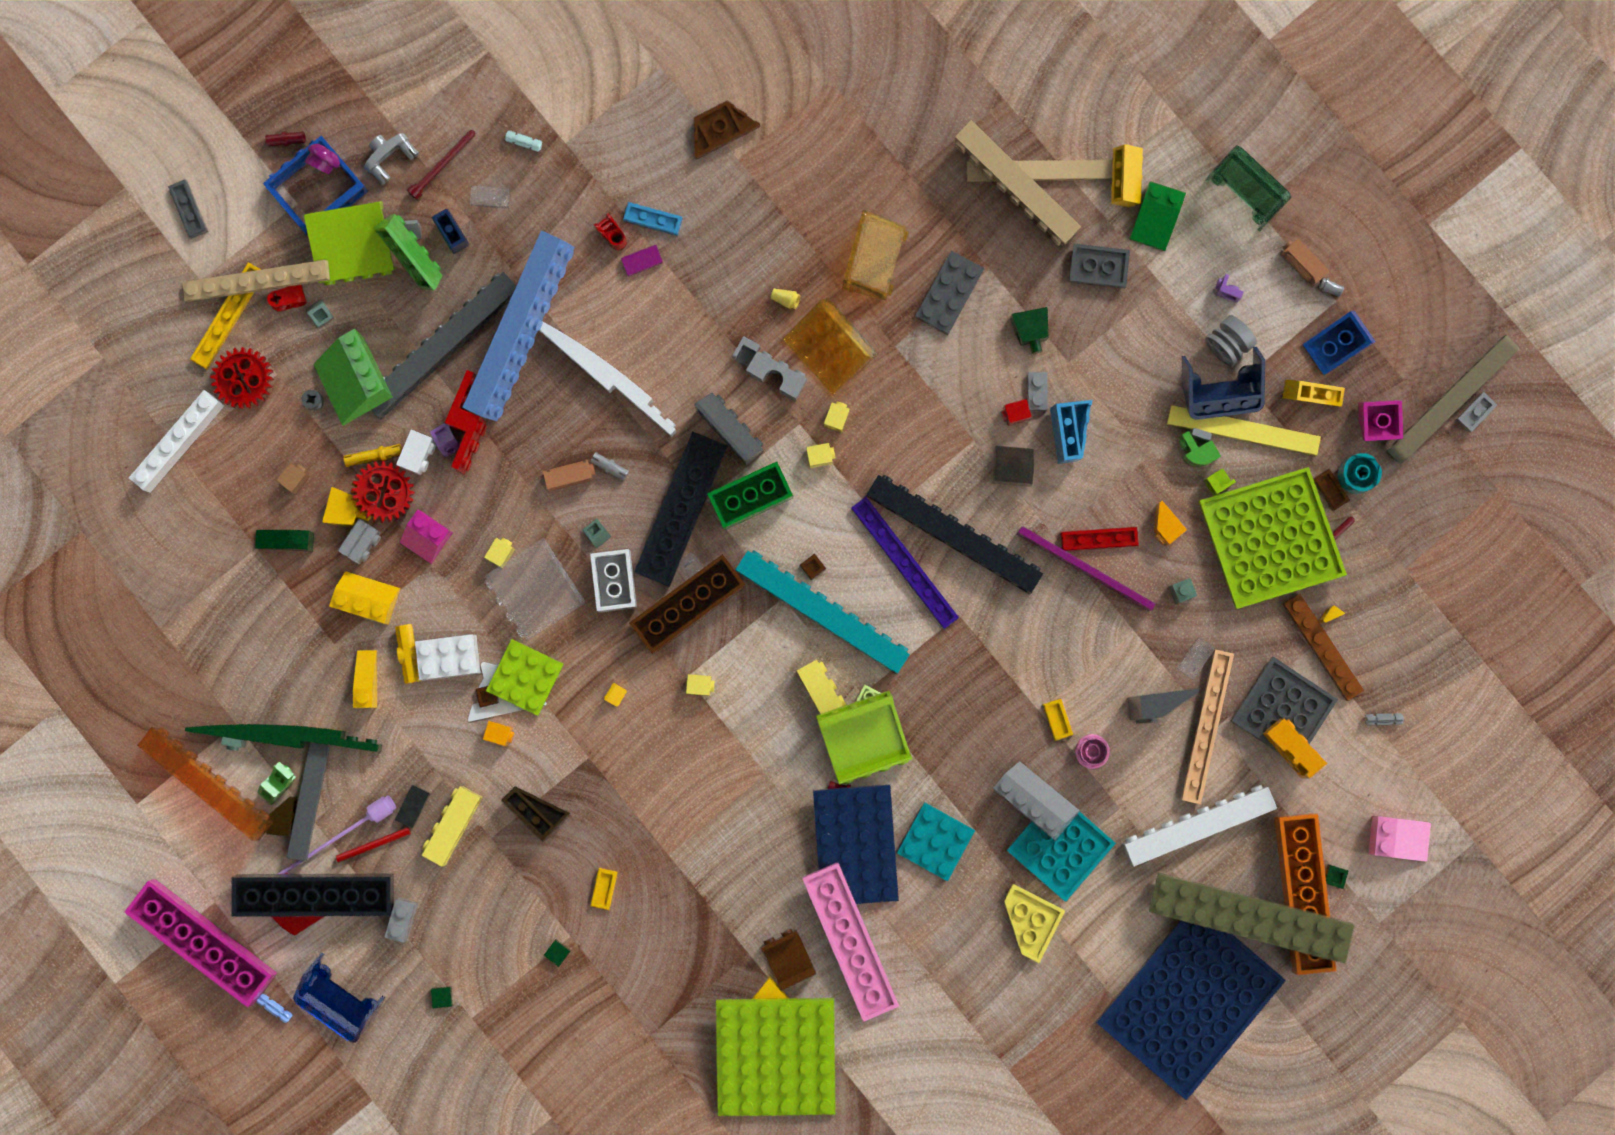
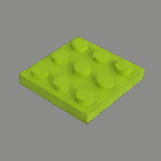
(524, 677)

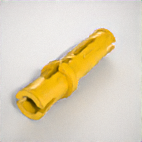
(380, 453)

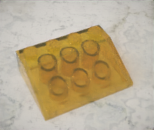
(830, 345)

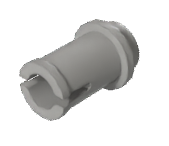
(1330, 287)

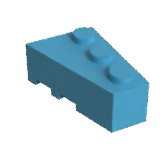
(1070, 429)

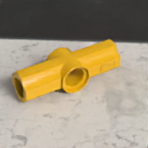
(407, 653)

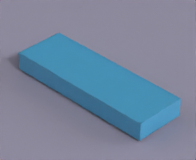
(652, 219)

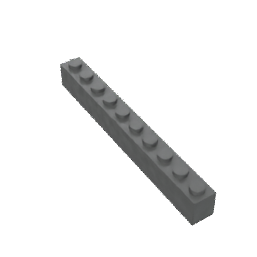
(446, 340)

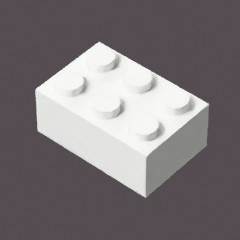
(613, 580)
(447, 657)

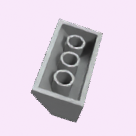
(1036, 800)

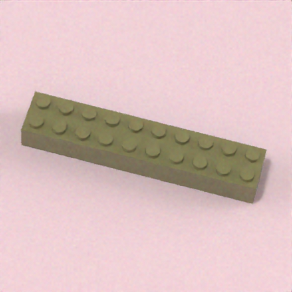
(1252, 917)

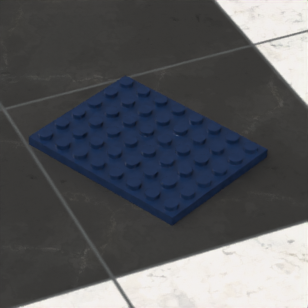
(1190, 1003)

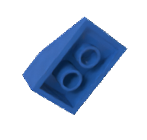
(1339, 342)

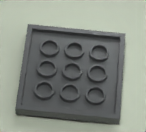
(1285, 695)

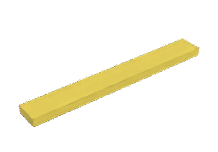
(1247, 431)

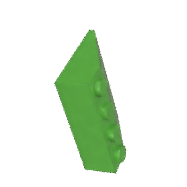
(408, 252)
(351, 377)

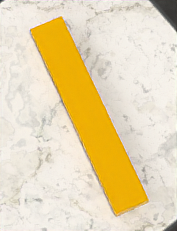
(221, 326)

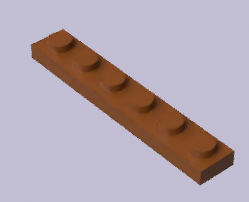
(1323, 647)

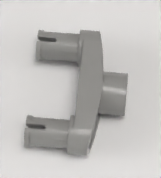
(383, 149)

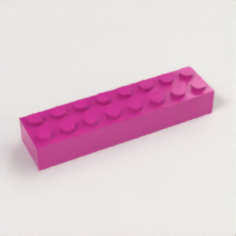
(200, 942)

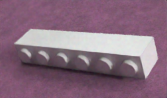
(176, 441)

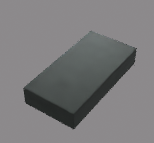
(412, 806)

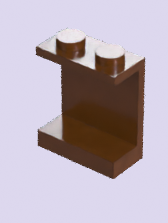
(788, 959)

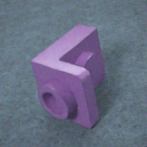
(1228, 292)
(445, 440)

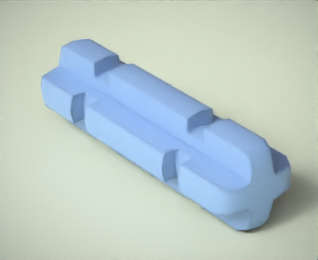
(274, 1008)

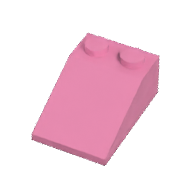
(1399, 838)

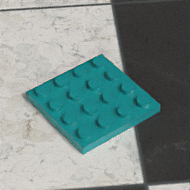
(1064, 861)

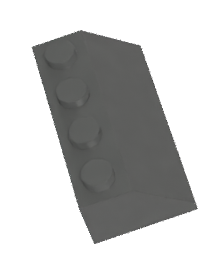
(729, 429)

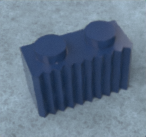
(450, 231)

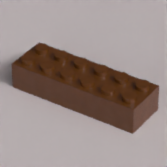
(687, 604)

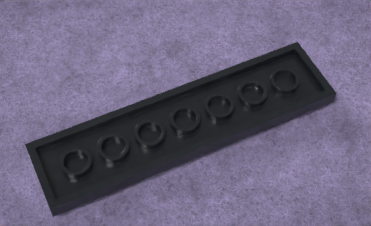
(681, 509)

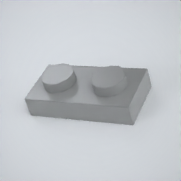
(1037, 391)
(1476, 412)

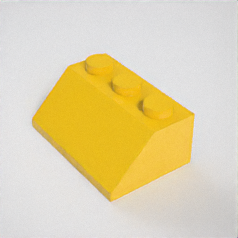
(365, 597)

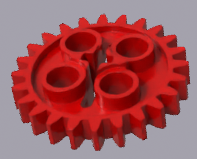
(257, 369)
(365, 486)

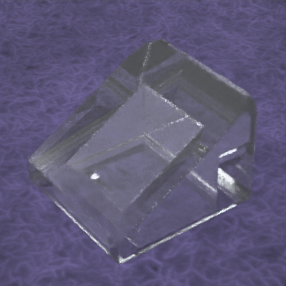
(690, 565)

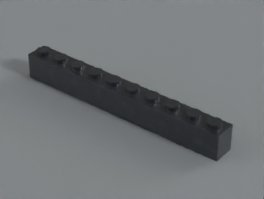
(954, 534)

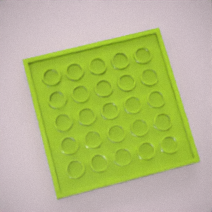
(1272, 538)
(775, 1056)

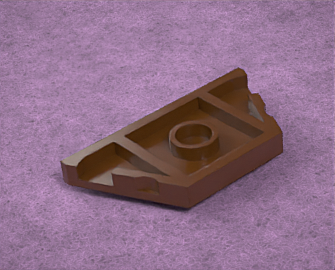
(720, 127)

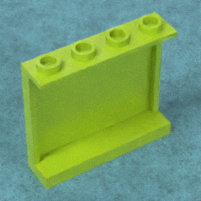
(349, 242)
(864, 737)

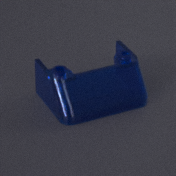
(333, 1004)

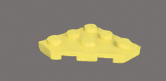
(1032, 921)

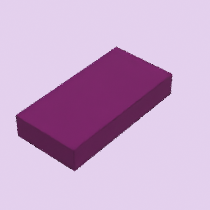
(642, 260)

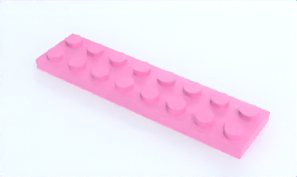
(850, 941)

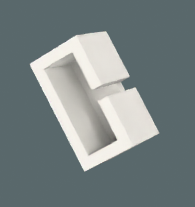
(416, 452)

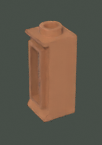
(1304, 262)
(569, 475)

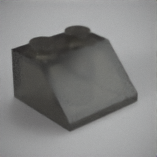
(1013, 466)

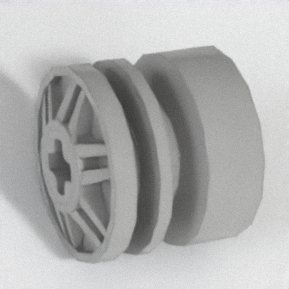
(1231, 340)

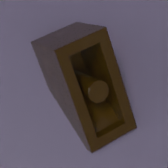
(283, 817)

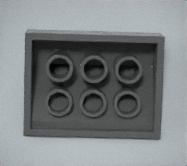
(1152, 706)

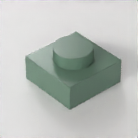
(233, 744)

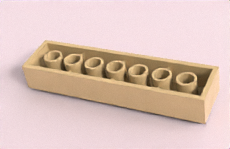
(1016, 183)

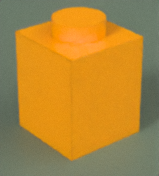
(498, 733)

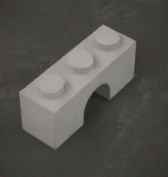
(764, 365)

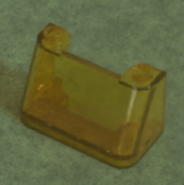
(874, 256)

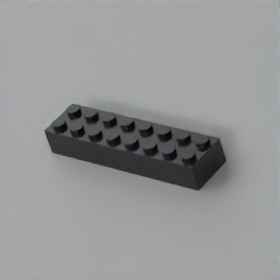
(312, 895)

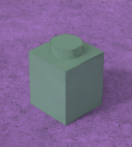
(1182, 591)

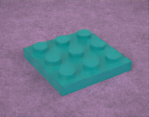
(936, 841)

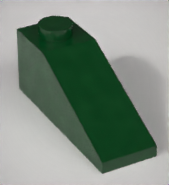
(285, 540)

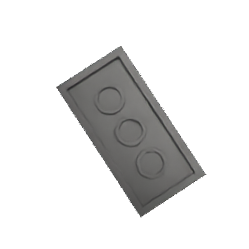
(949, 292)

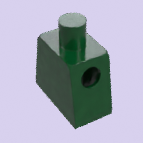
(1031, 328)

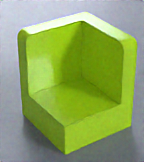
(1218, 482)

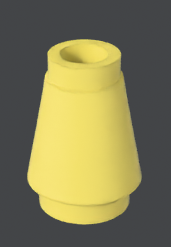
(786, 298)

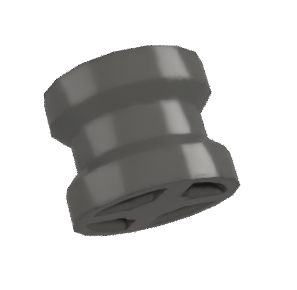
(315, 403)

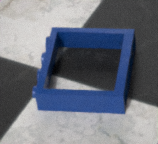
(291, 167)

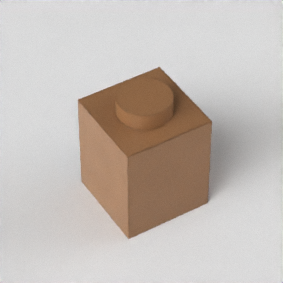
(293, 477)

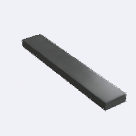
(308, 801)

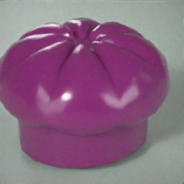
(322, 158)

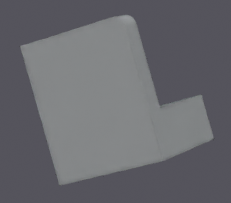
(745, 351)

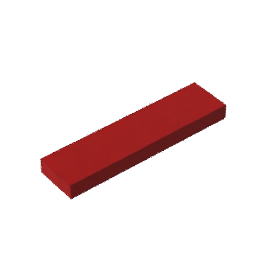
(1099, 539)

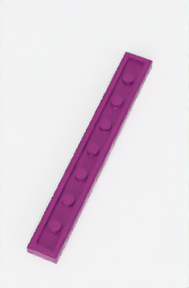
(1086, 569)

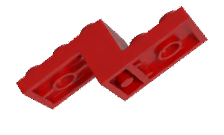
(466, 423)

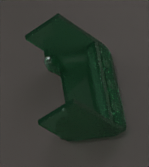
(1251, 184)

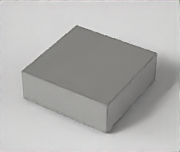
(1200, 435)

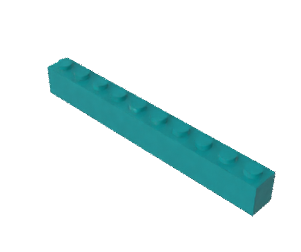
(823, 612)

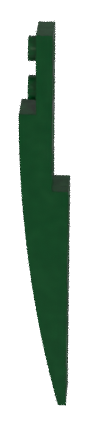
(287, 735)

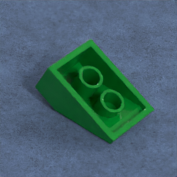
(1157, 216)

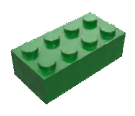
(750, 495)

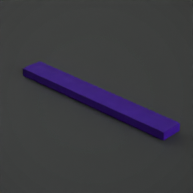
(904, 562)

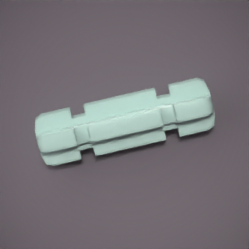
(523, 141)

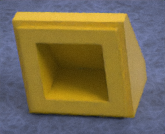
(1331, 613)
(615, 694)

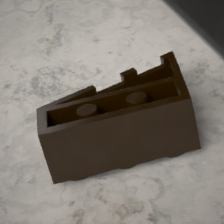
(536, 814)

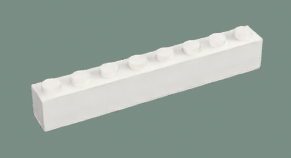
(1199, 826)

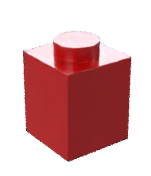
(1016, 412)

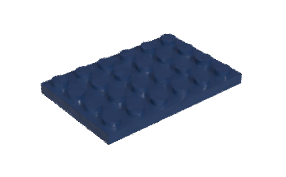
(858, 833)

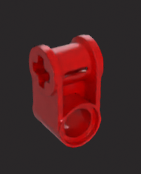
(609, 230)
(289, 298)

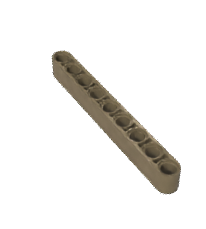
(1453, 399)

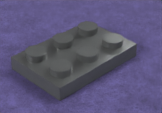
(1099, 266)

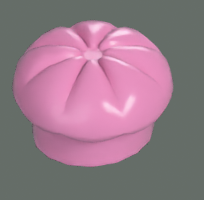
(1092, 751)

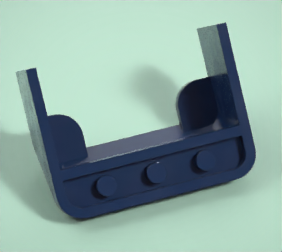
(1228, 397)

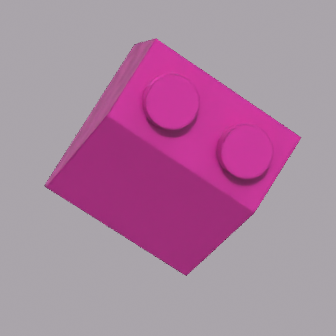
(1381, 420)
(425, 536)

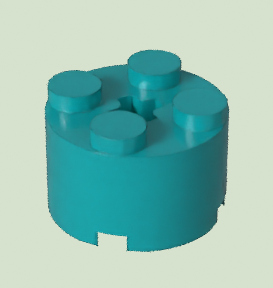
(1367, 466)

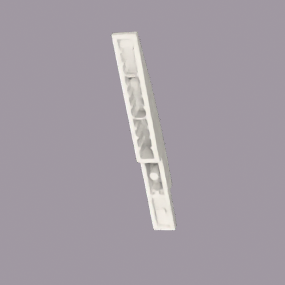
(607, 375)

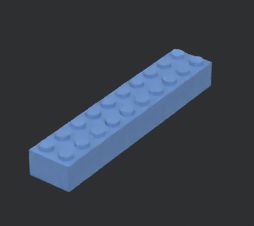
(519, 326)

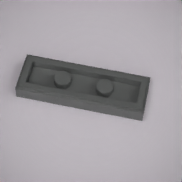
(188, 209)

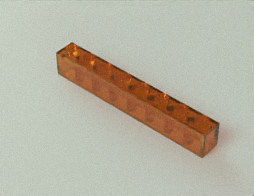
(205, 783)

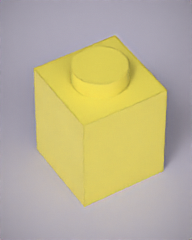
(837, 416)
(820, 455)
(500, 551)
(700, 685)

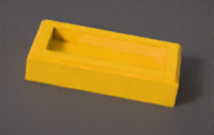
(1057, 719)
(604, 888)

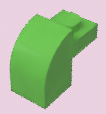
(1197, 455)
(276, 783)

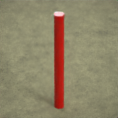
(373, 844)

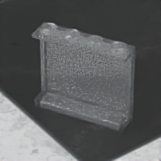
(534, 589)

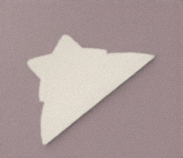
(501, 708)

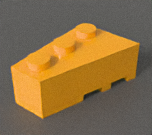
(1294, 748)

